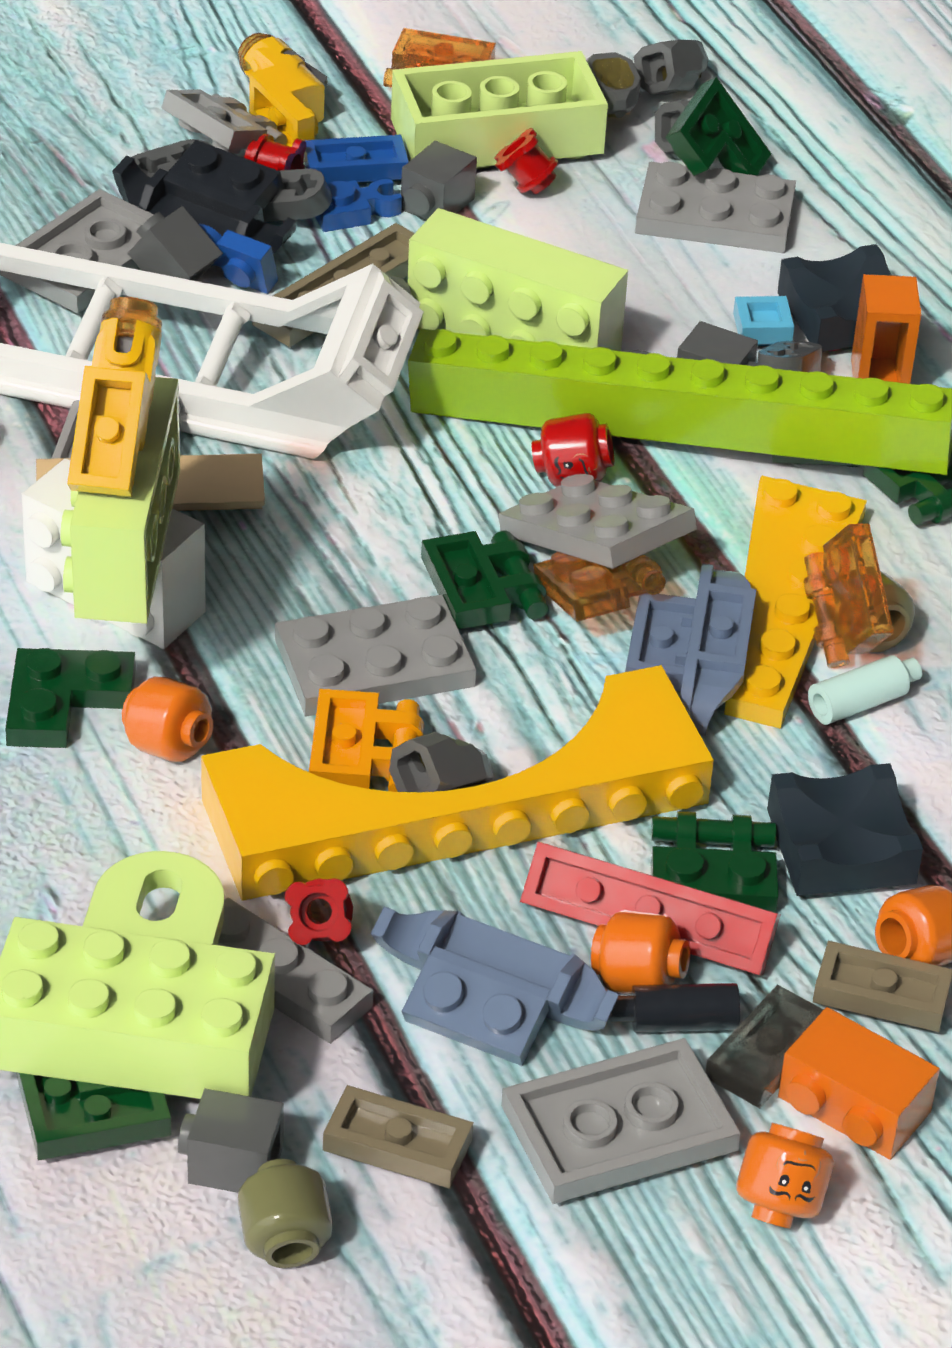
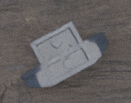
(697, 640)
(489, 983)

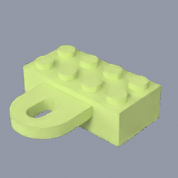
(137, 995)

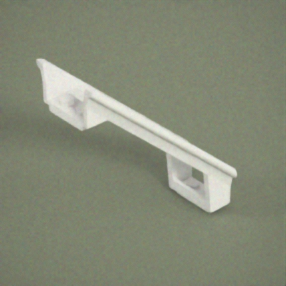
(365, 347)

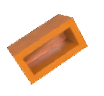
(886, 328)
(858, 1083)

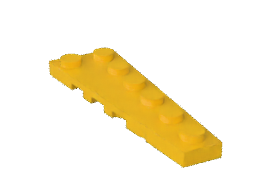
(786, 527)

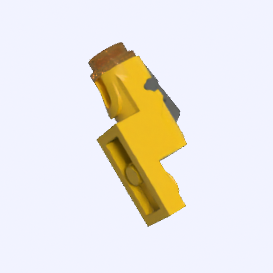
(283, 86)
(116, 399)

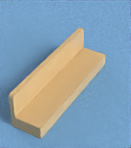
(208, 481)

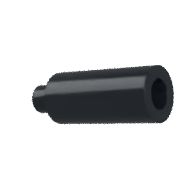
(680, 1007)

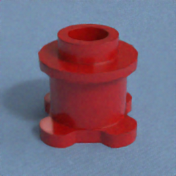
(275, 154)
(527, 163)
(305, 926)

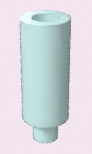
(862, 688)

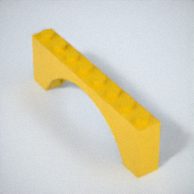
(292, 826)

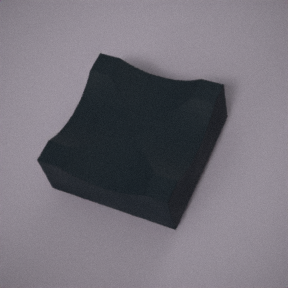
(827, 293)
(844, 831)

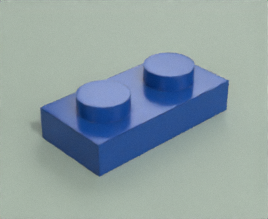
(357, 158)

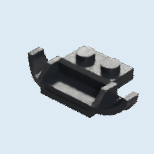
(213, 188)

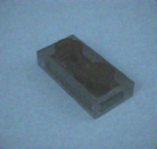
(753, 1055)

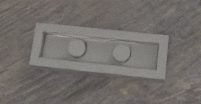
(305, 983)

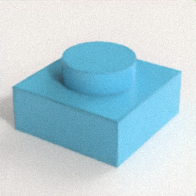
(764, 318)

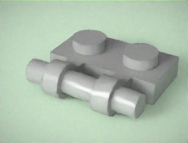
(219, 118)

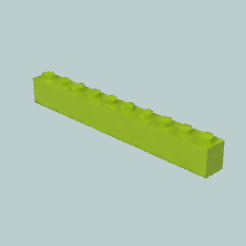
(684, 400)

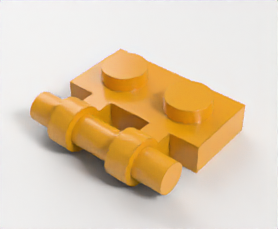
(347, 734)

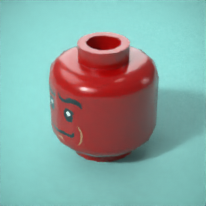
(573, 447)

